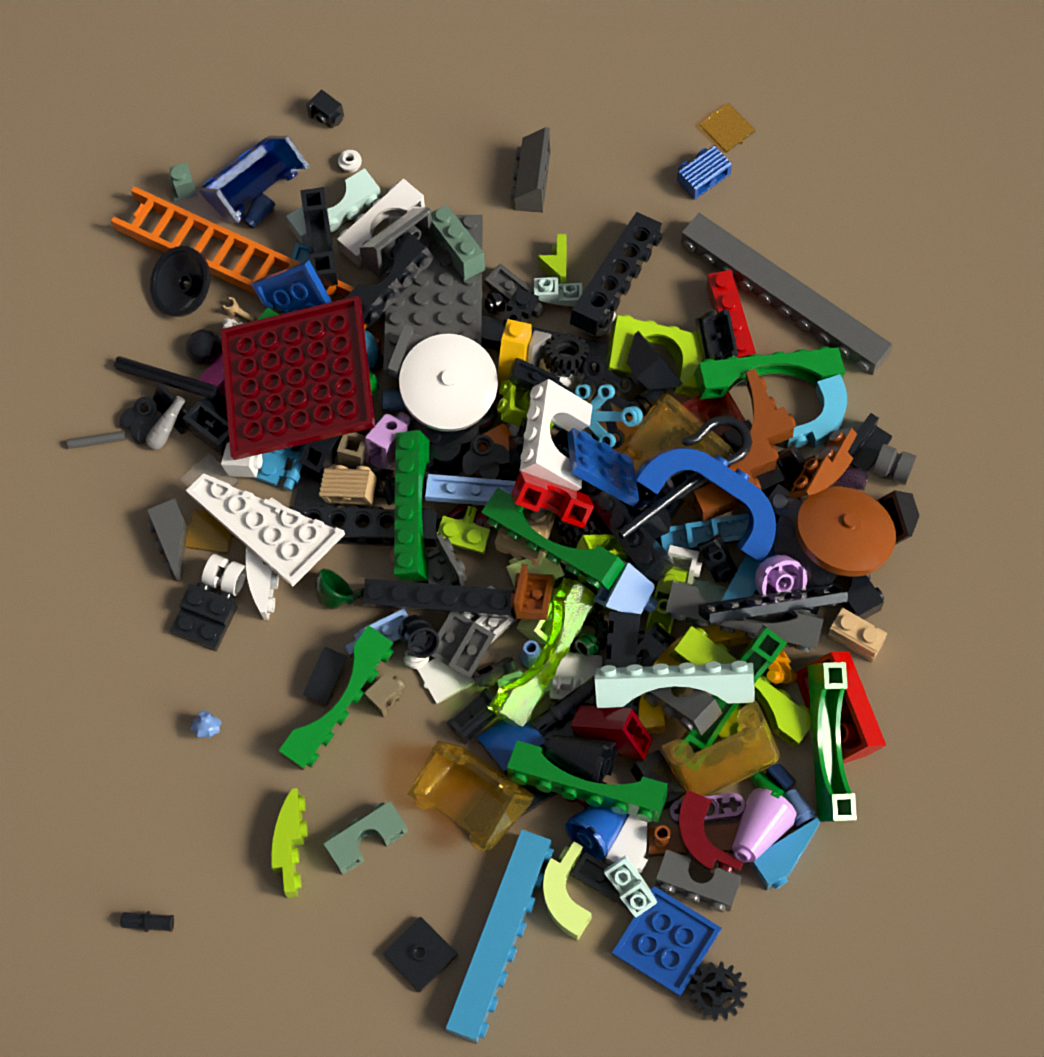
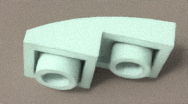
(559, 294)
(630, 885)

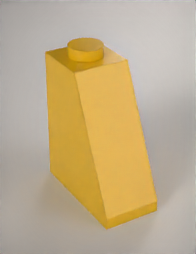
(513, 345)

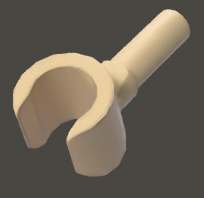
(235, 310)

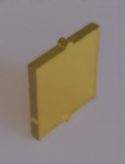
(727, 128)
(207, 533)

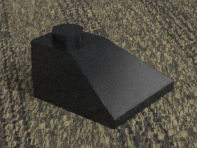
(650, 366)
(902, 511)

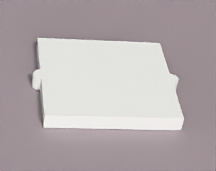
(443, 680)

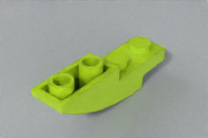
(289, 833)

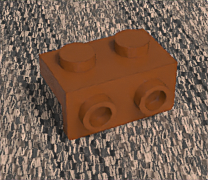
(532, 594)

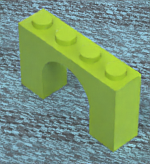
(681, 344)

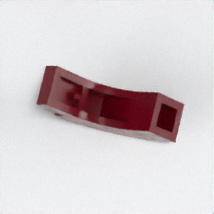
(693, 837)

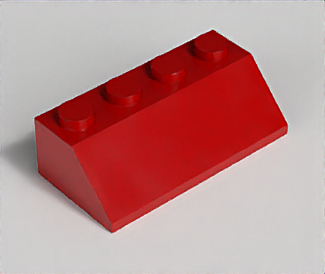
(858, 724)

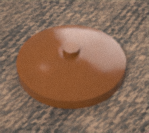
(845, 531)

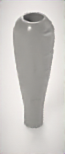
(161, 430)

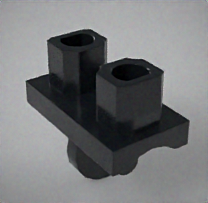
(718, 559)

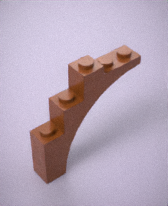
(768, 428)

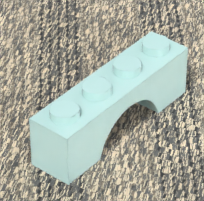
(359, 196)

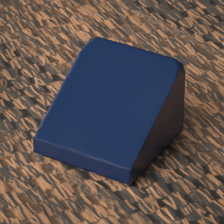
(780, 777)

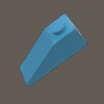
(781, 858)

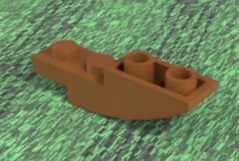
(828, 467)

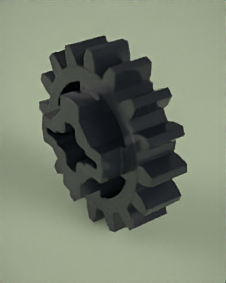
(731, 993)

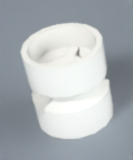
(222, 574)

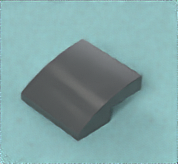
(462, 643)

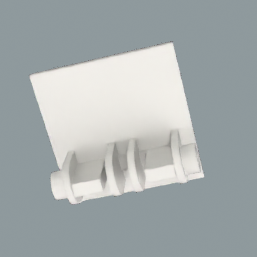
(572, 673)

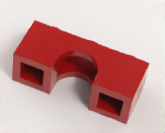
(566, 503)

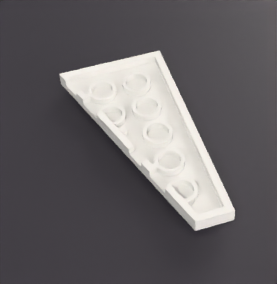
(272, 531)

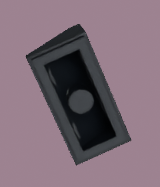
(164, 400)

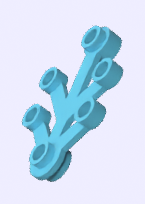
(620, 416)

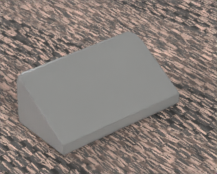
(537, 347)

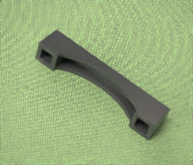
(799, 630)

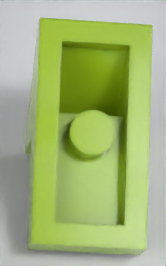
(556, 264)

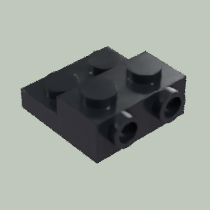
(204, 616)

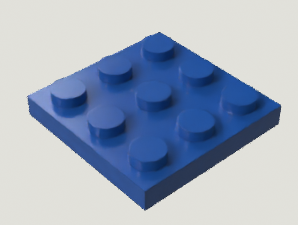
(602, 466)
(667, 942)

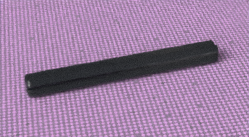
(166, 377)

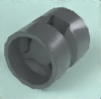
(894, 464)

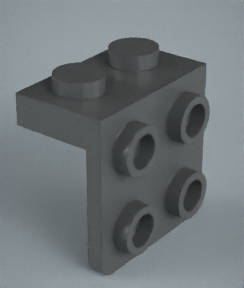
(443, 566)

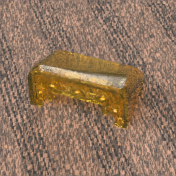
(665, 428)
(728, 759)
(469, 793)

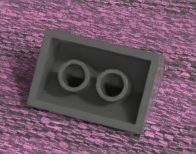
(532, 171)
(377, 252)

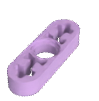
(727, 812)

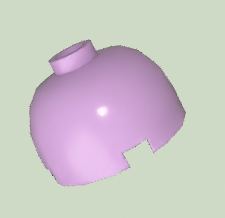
(779, 574)

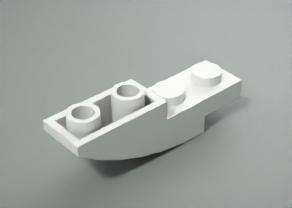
(262, 582)

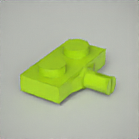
(465, 533)

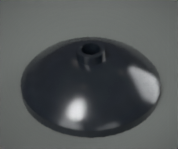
(172, 278)

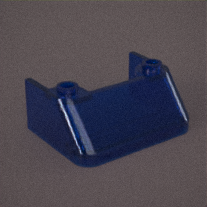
(251, 175)

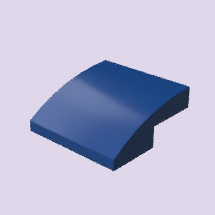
(501, 740)

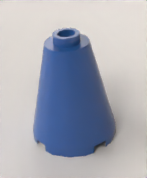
(595, 829)

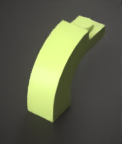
(563, 911)

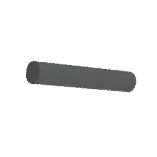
(96, 439)

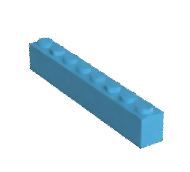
(499, 937)

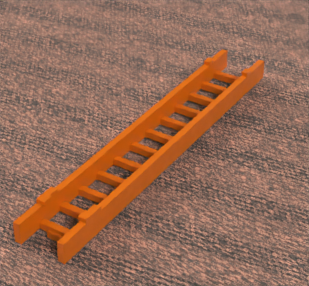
(231, 238)

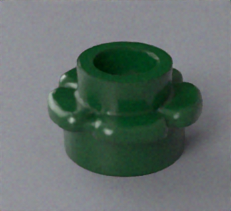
(587, 644)

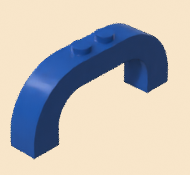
(761, 517)

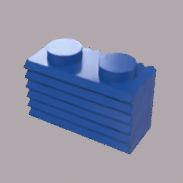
(704, 171)

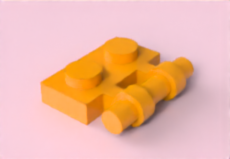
(781, 671)

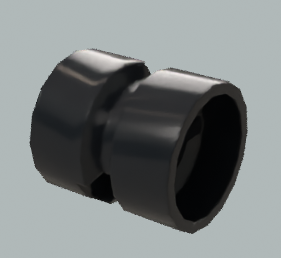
(418, 636)

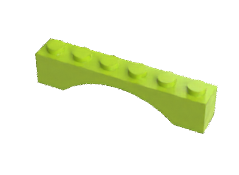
(785, 717)

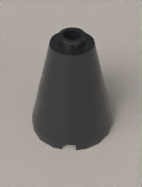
(582, 757)

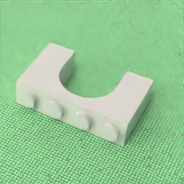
(540, 456)

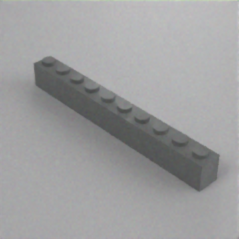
(786, 294)

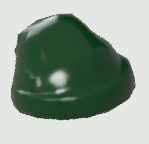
(334, 590)

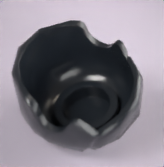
(203, 346)

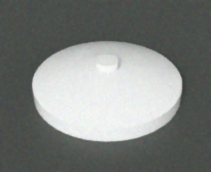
(448, 382)

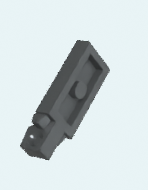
(506, 283)

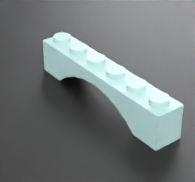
(727, 681)

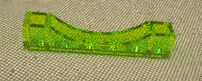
(569, 610)

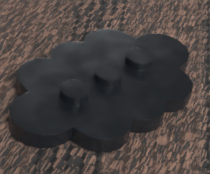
(449, 446)

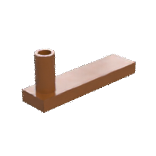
(668, 838)

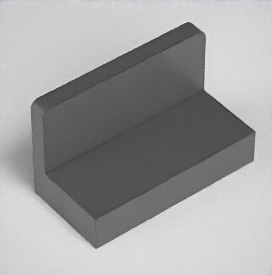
(405, 344)

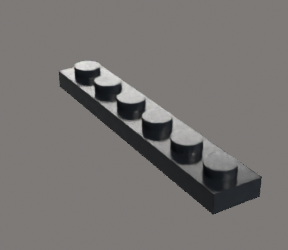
(770, 603)

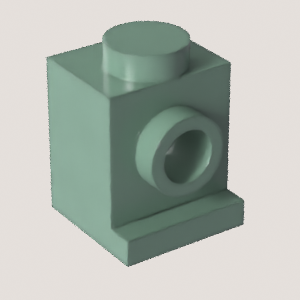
(181, 182)

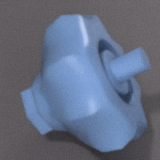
(205, 725)

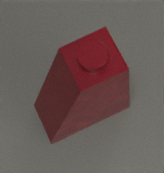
(615, 725)

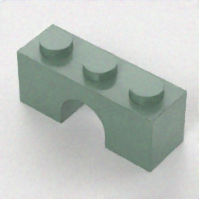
(465, 252)
(382, 822)

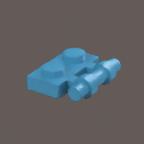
(274, 467)

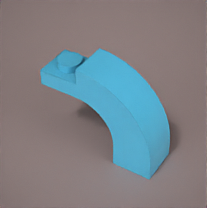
(833, 401)

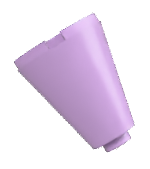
(762, 824)

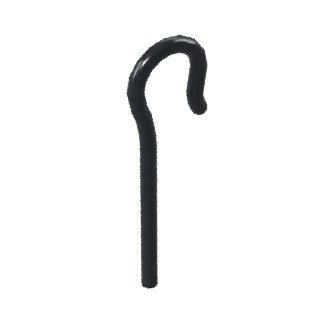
(695, 478)

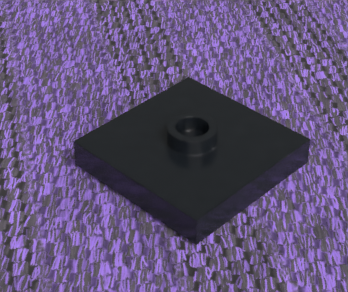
(420, 954)

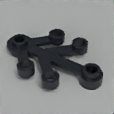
(598, 378)

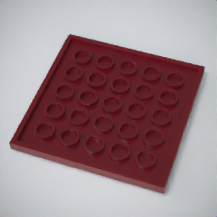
(296, 378)

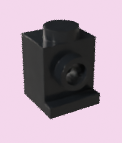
(325, 109)

